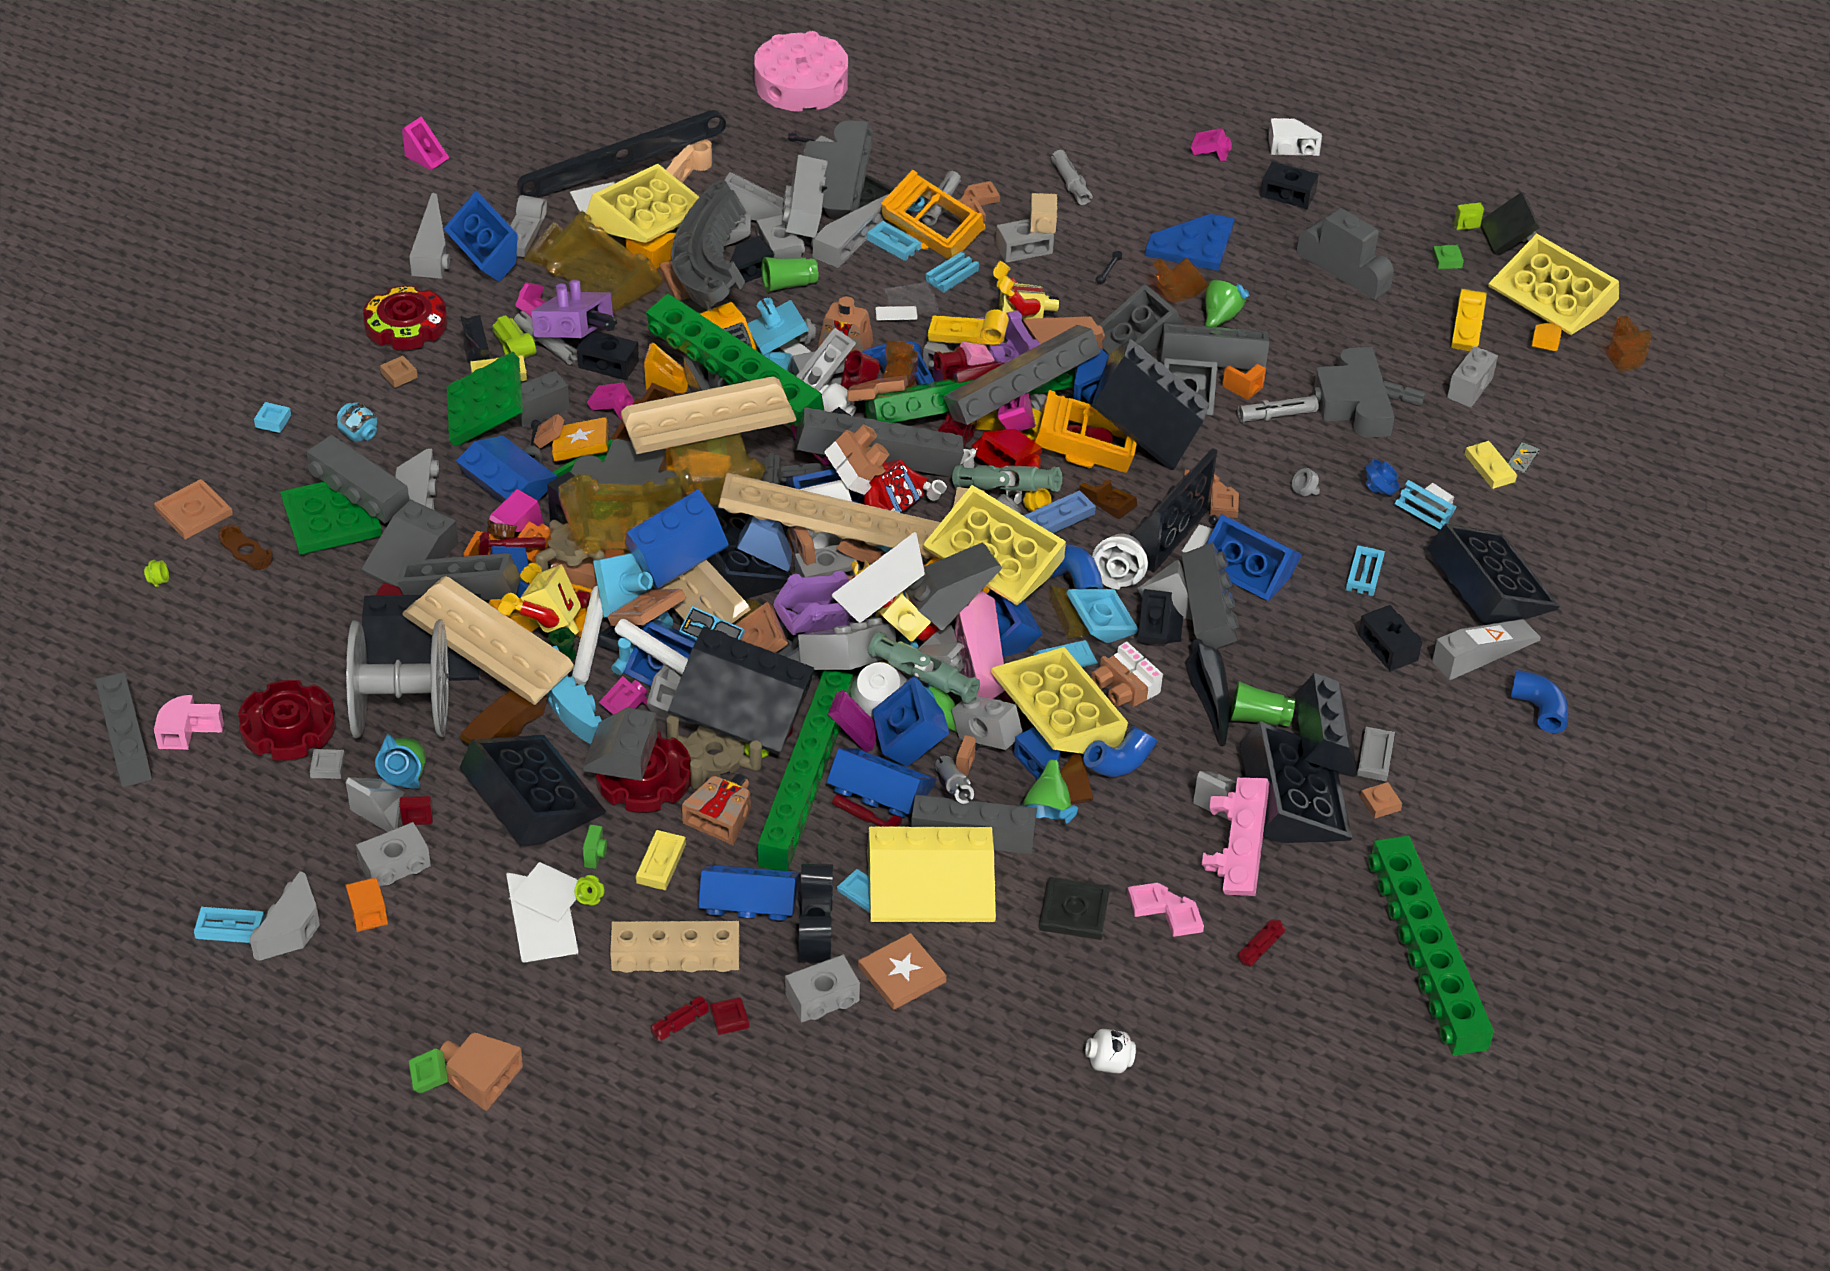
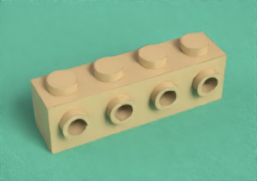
(675, 946)

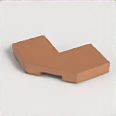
(978, 195)
(871, 388)
(1223, 499)
(801, 543)

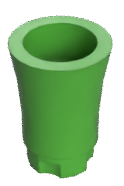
(788, 272)
(1261, 706)

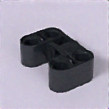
(816, 908)

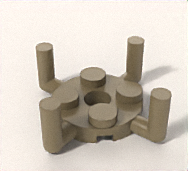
(563, 547)
(706, 765)

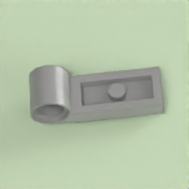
(527, 222)

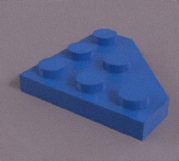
(1199, 240)

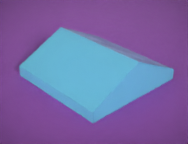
(1103, 613)

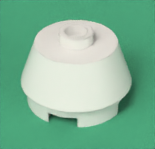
(1120, 561)
(875, 685)

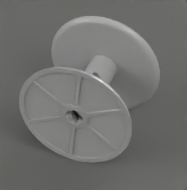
(396, 678)

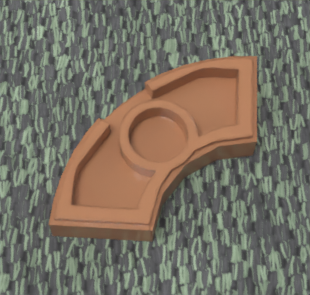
(860, 550)

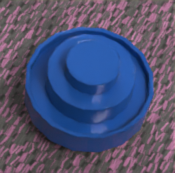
(1381, 477)

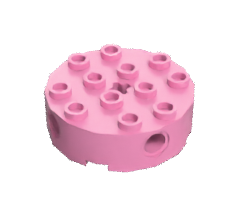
(801, 71)

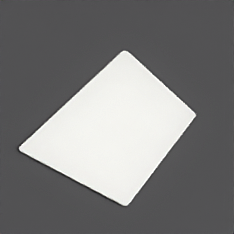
(882, 580)
(538, 934)

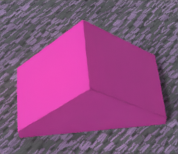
(422, 145)
(1017, 414)
(518, 511)

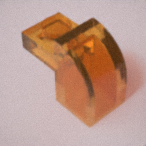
(1180, 282)
(1628, 345)
(901, 361)

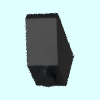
(749, 257)

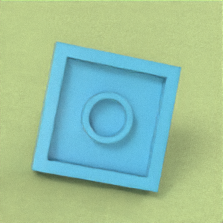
(776, 325)
(620, 581)

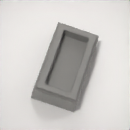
(1376, 753)

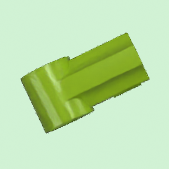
(513, 338)

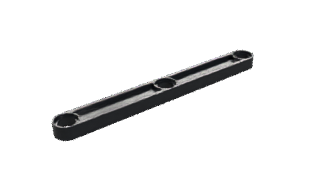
(605, 161)

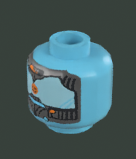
(357, 422)

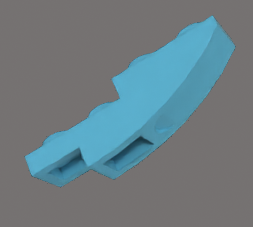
(574, 707)

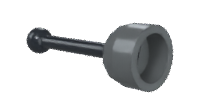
(532, 450)

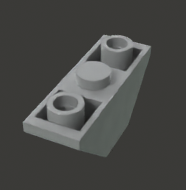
(419, 476)
(288, 922)

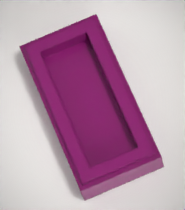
(853, 720)

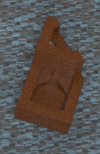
(1110, 500)
(1077, 780)

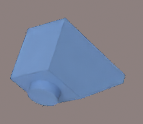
(766, 541)

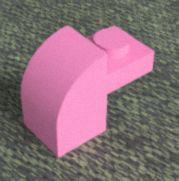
(182, 717)

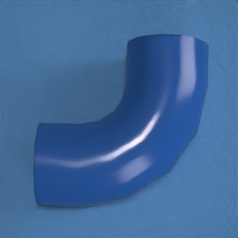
(1081, 567)
(1546, 696)
(1120, 759)

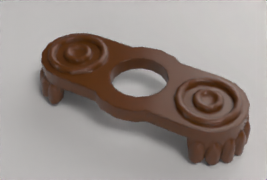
(501, 530)
(233, 540)

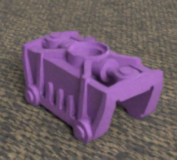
(1018, 340)
(813, 602)

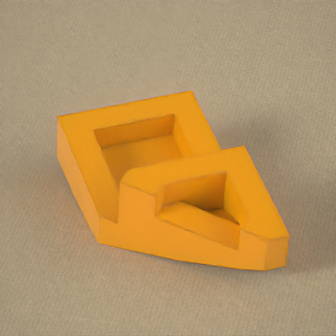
(1547, 336)

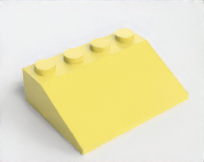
(642, 205)
(1556, 285)
(1020, 545)
(1061, 701)
(931, 874)

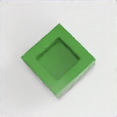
(1447, 257)
(594, 847)
(428, 1071)

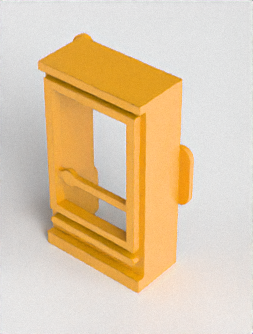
(907, 192)
(1078, 447)

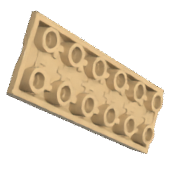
(707, 414)
(707, 592)
(491, 639)

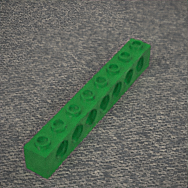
(725, 353)
(929, 398)
(802, 776)
(1430, 946)

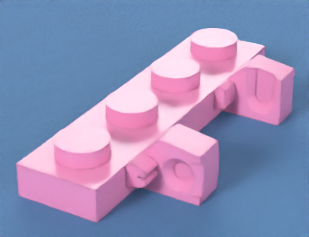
(1241, 860)

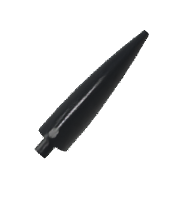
(1210, 683)

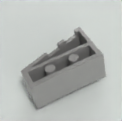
(805, 197)
(844, 645)

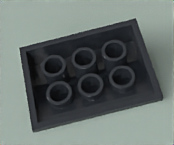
(1149, 403)
(1177, 513)
(741, 570)
(1490, 574)
(394, 637)
(741, 690)
(529, 787)
(1302, 797)

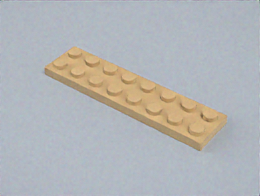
(823, 513)

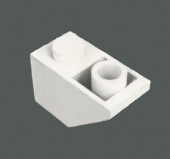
(1293, 138)

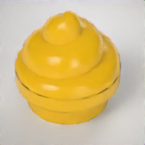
(1036, 499)

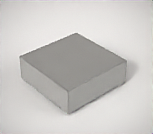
(327, 763)

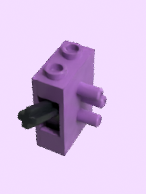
(573, 313)

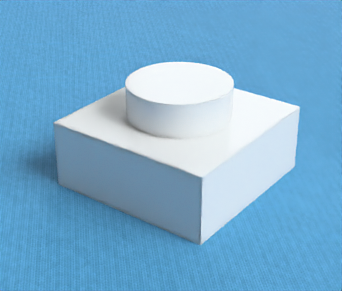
(1439, 492)

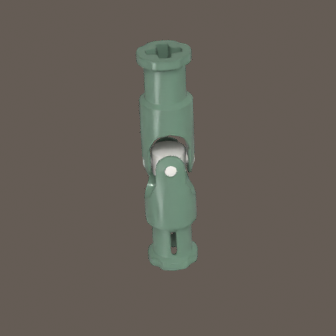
(989, 477)
(921, 665)

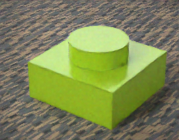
(1468, 216)

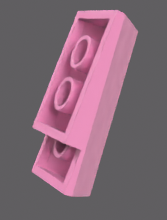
(982, 650)

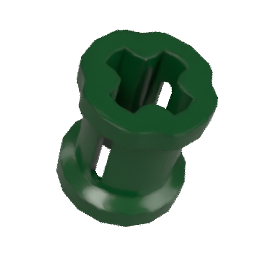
(563, 639)

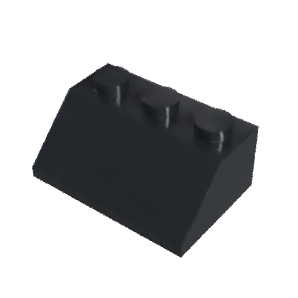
(1325, 725)

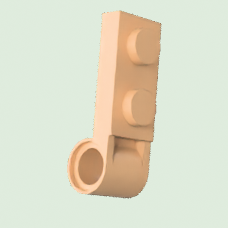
(694, 156)

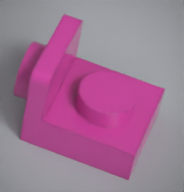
(1211, 141)
(530, 297)
(611, 396)
(624, 696)

